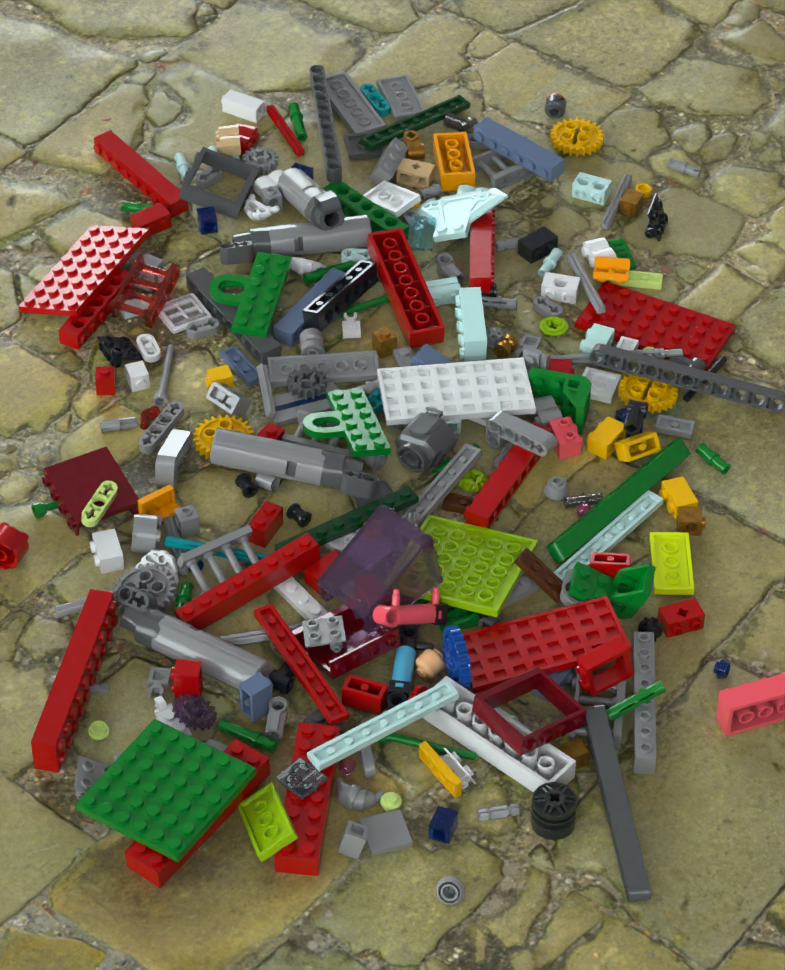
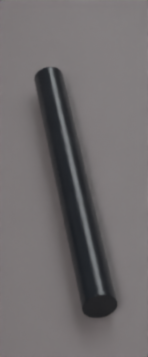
(719, 363)

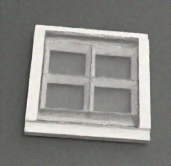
(182, 311)

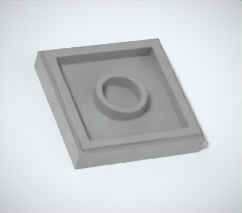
(386, 832)

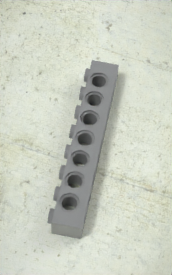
(644, 715)

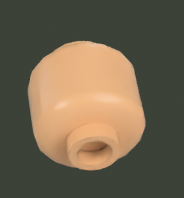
(429, 663)

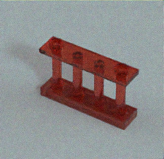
(156, 301)

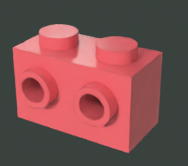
(567, 436)

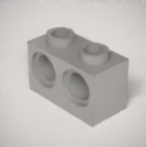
(228, 399)

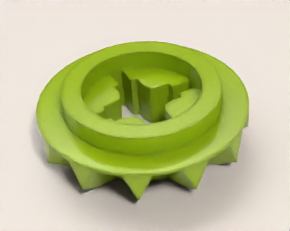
(558, 323)
(469, 485)

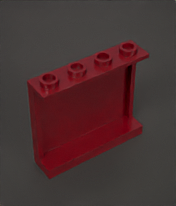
(78, 478)
(357, 649)

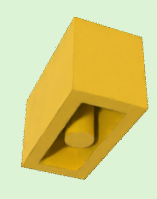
(602, 439)
(637, 446)
(677, 495)

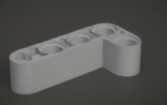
(510, 428)
(171, 456)

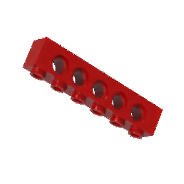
(78, 329)

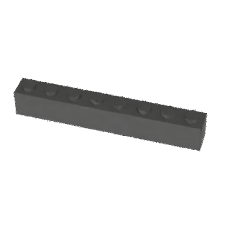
(258, 347)

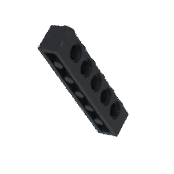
(340, 295)

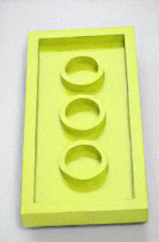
(673, 563)

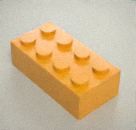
(453, 160)

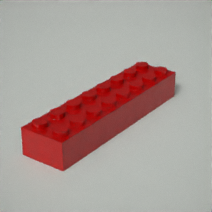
(405, 288)
(310, 814)
(160, 868)

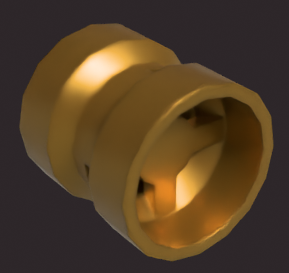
(505, 347)

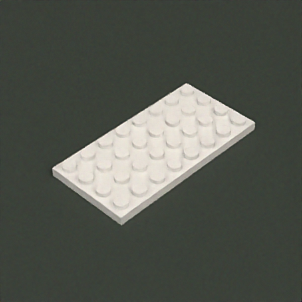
(457, 389)

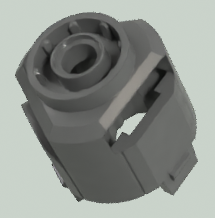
(425, 441)

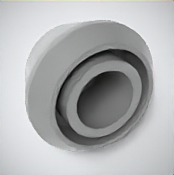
(556, 489)
(450, 890)

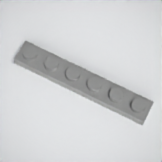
(445, 482)

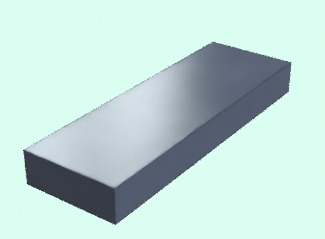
(240, 365)

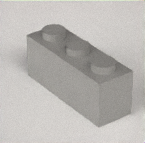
(388, 161)

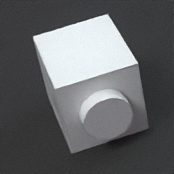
(137, 376)

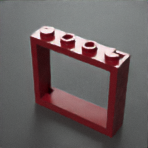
(534, 679)

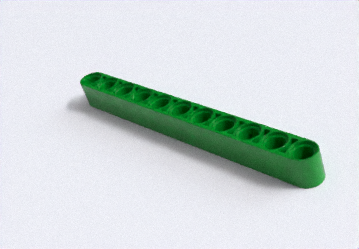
(617, 500)

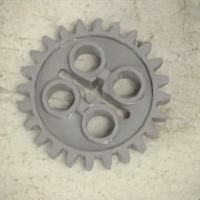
(151, 580)

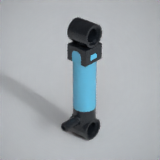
(404, 665)

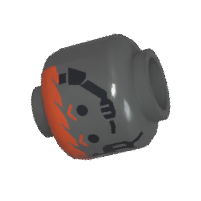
(555, 105)

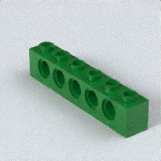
(356, 204)

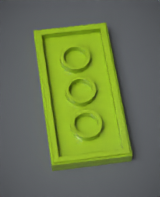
(267, 821)

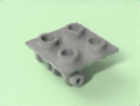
(324, 632)
(87, 774)

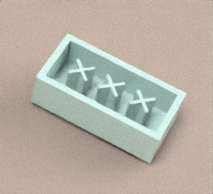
(471, 324)

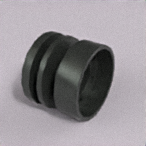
(553, 811)

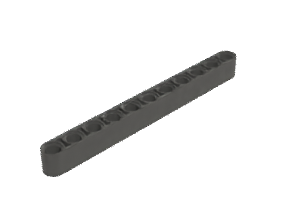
(325, 124)
(696, 374)
(616, 805)

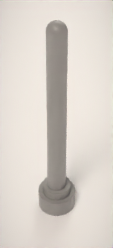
(161, 397)

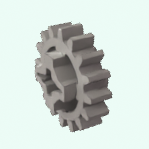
(261, 158)

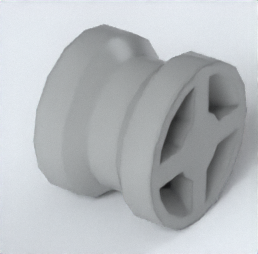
(494, 336)

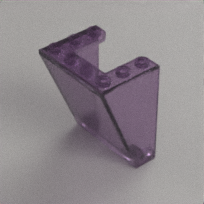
(378, 559)

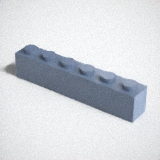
(519, 149)
(292, 324)

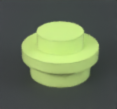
(98, 730)
(391, 801)

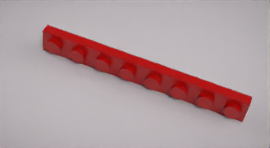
(301, 665)

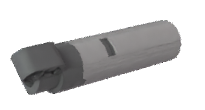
(310, 199)
(296, 240)
(292, 462)
(183, 641)

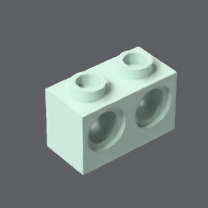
(591, 188)

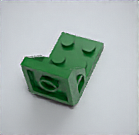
(567, 390)
(625, 591)

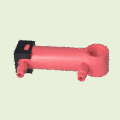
(397, 614)

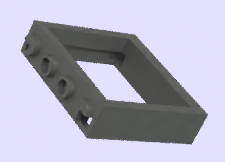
(208, 199)

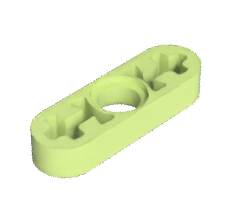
(98, 511)

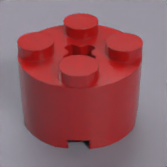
(12, 546)

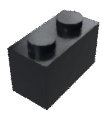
(537, 244)

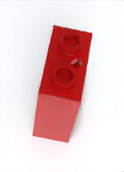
(611, 650)

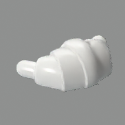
(258, 211)
(303, 265)
(161, 558)

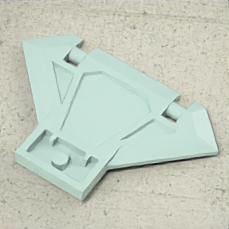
(458, 211)

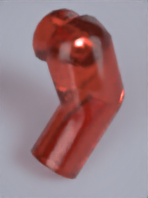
(147, 416)

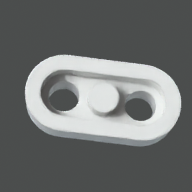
(148, 348)

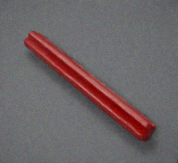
(285, 130)

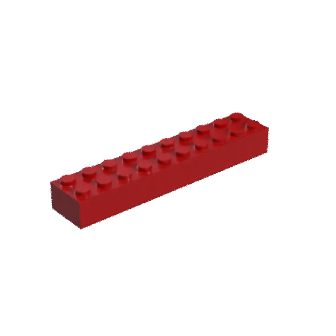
(73, 681)

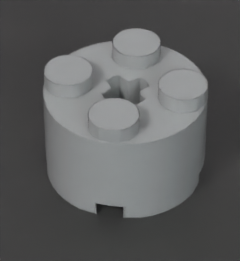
(145, 533)

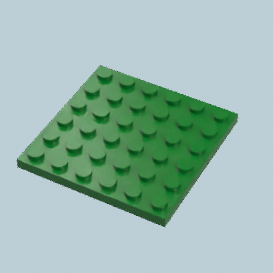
(166, 790)

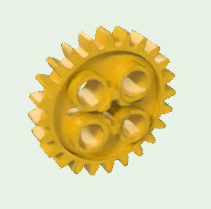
(565, 134)
(659, 396)
(205, 432)

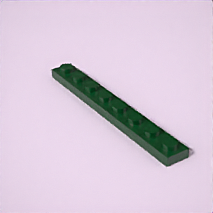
(414, 122)
(356, 518)

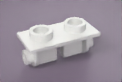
(463, 773)

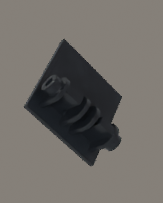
(657, 218)
(117, 349)

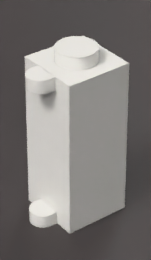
(243, 106)

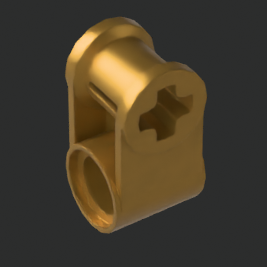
(415, 147)

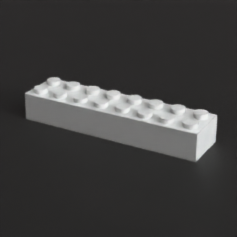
(531, 769)

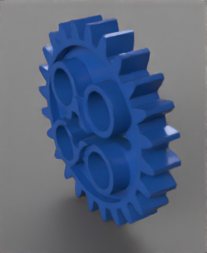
(456, 656)

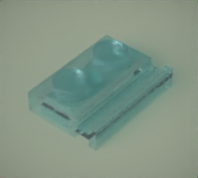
(421, 233)

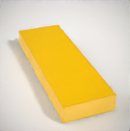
(440, 769)

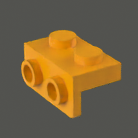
(611, 269)
(159, 503)

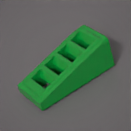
(622, 250)
(470, 619)

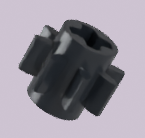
(651, 625)

